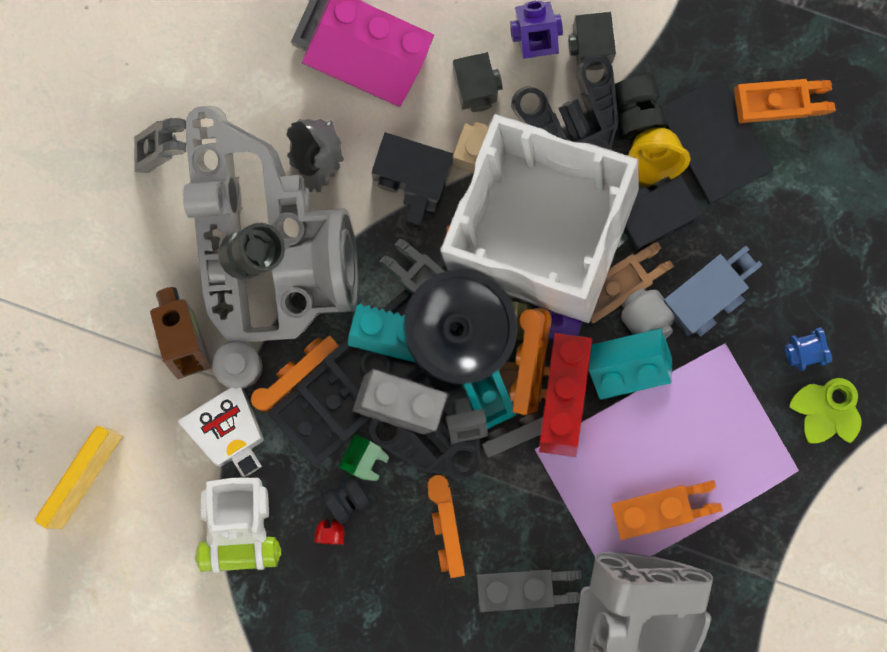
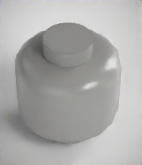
(647, 312)
(237, 365)

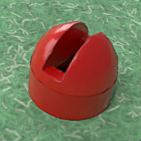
(327, 535)

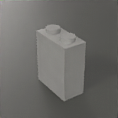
(399, 402)

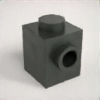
(592, 36)
(476, 82)

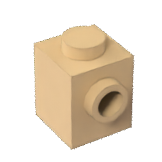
(469, 146)

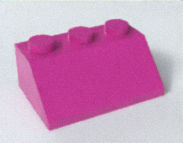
(368, 49)

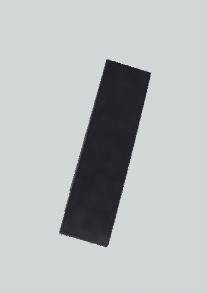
(320, 408)

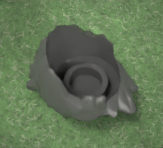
(314, 151)

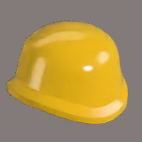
(658, 155)

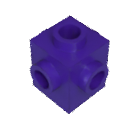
(536, 29)

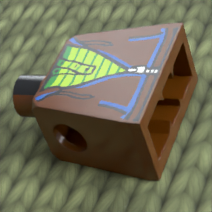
(179, 335)

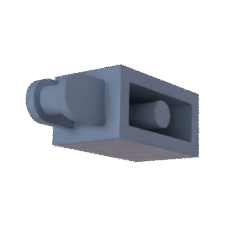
(711, 291)

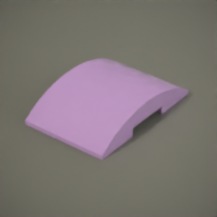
(667, 437)

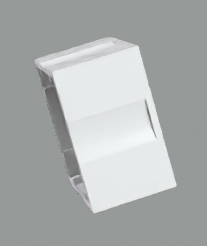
(543, 217)

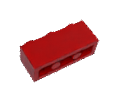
(565, 395)

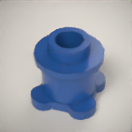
(808, 350)

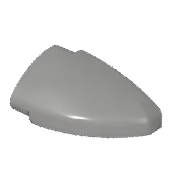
(643, 606)

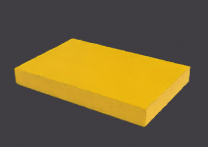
(78, 478)

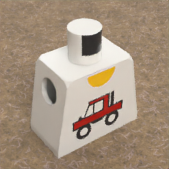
(226, 430)

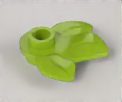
(824, 415)

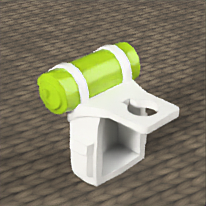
(236, 527)

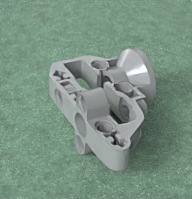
(315, 262)

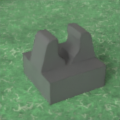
(466, 423)

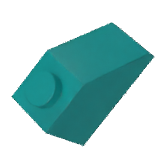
(492, 397)

